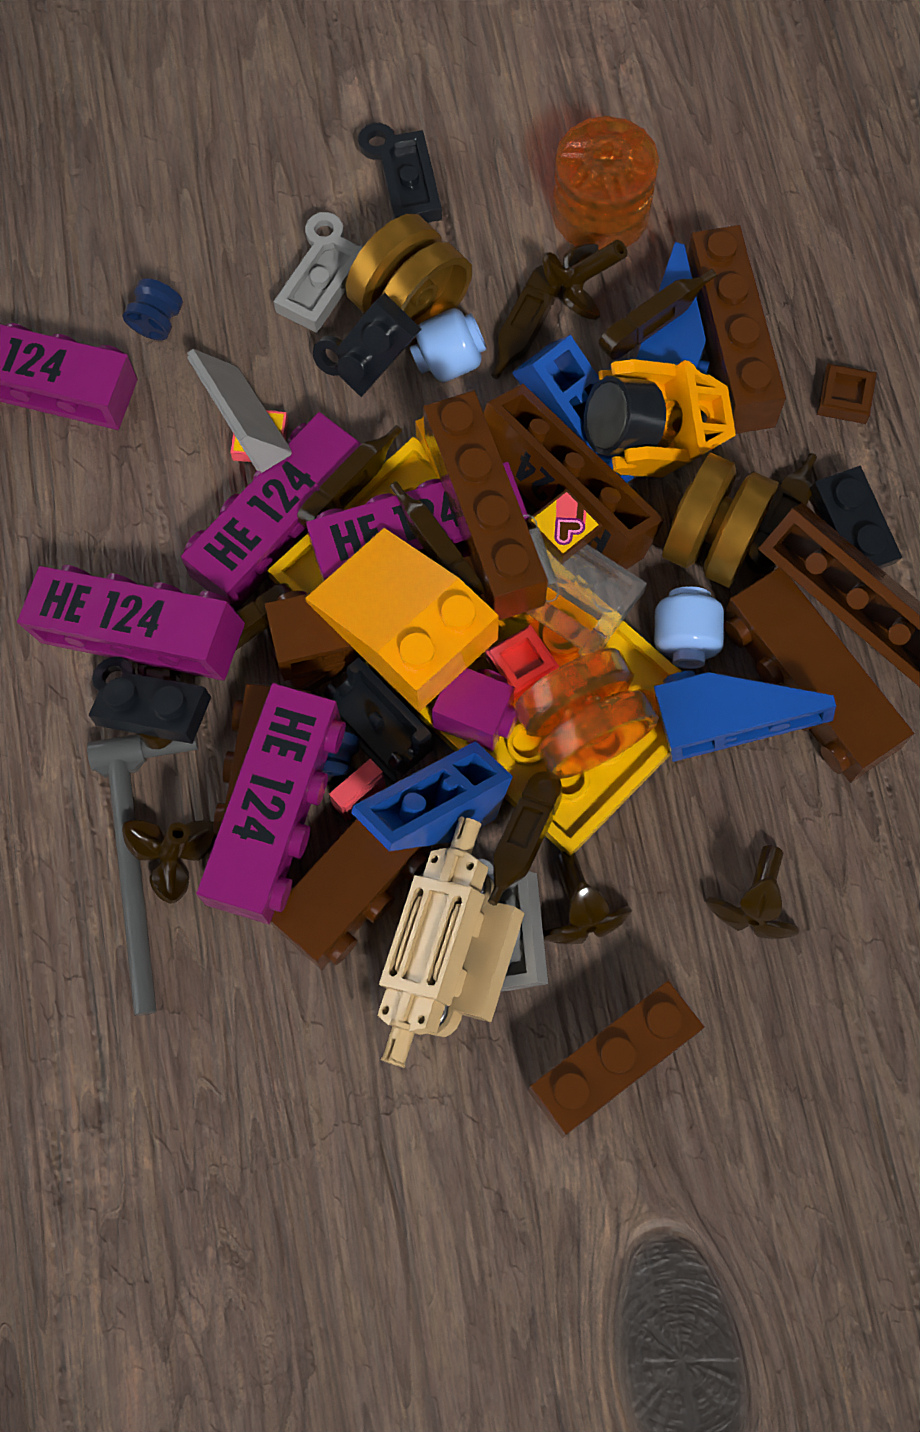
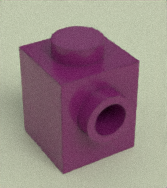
(476, 708)

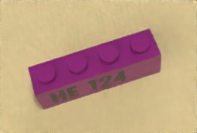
(64, 376)
(263, 520)
(341, 532)
(132, 621)
(271, 804)

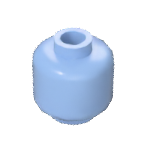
(448, 345)
(689, 627)

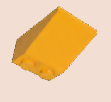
(406, 616)

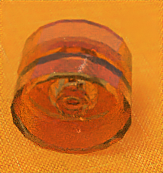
(585, 713)

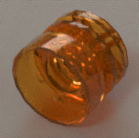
(604, 182)

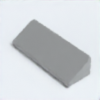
(241, 410)

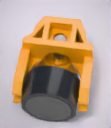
(653, 418)

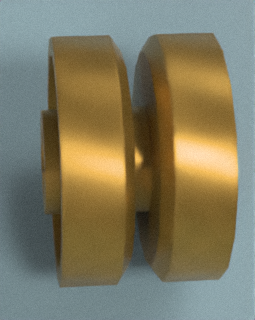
(411, 268)
(714, 518)

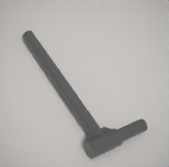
(116, 760)

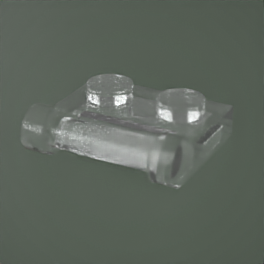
(597, 588)

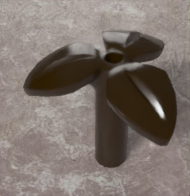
(578, 267)
(181, 840)
(760, 903)
(587, 907)

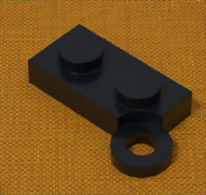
(405, 170)
(369, 346)
(853, 511)
(147, 703)

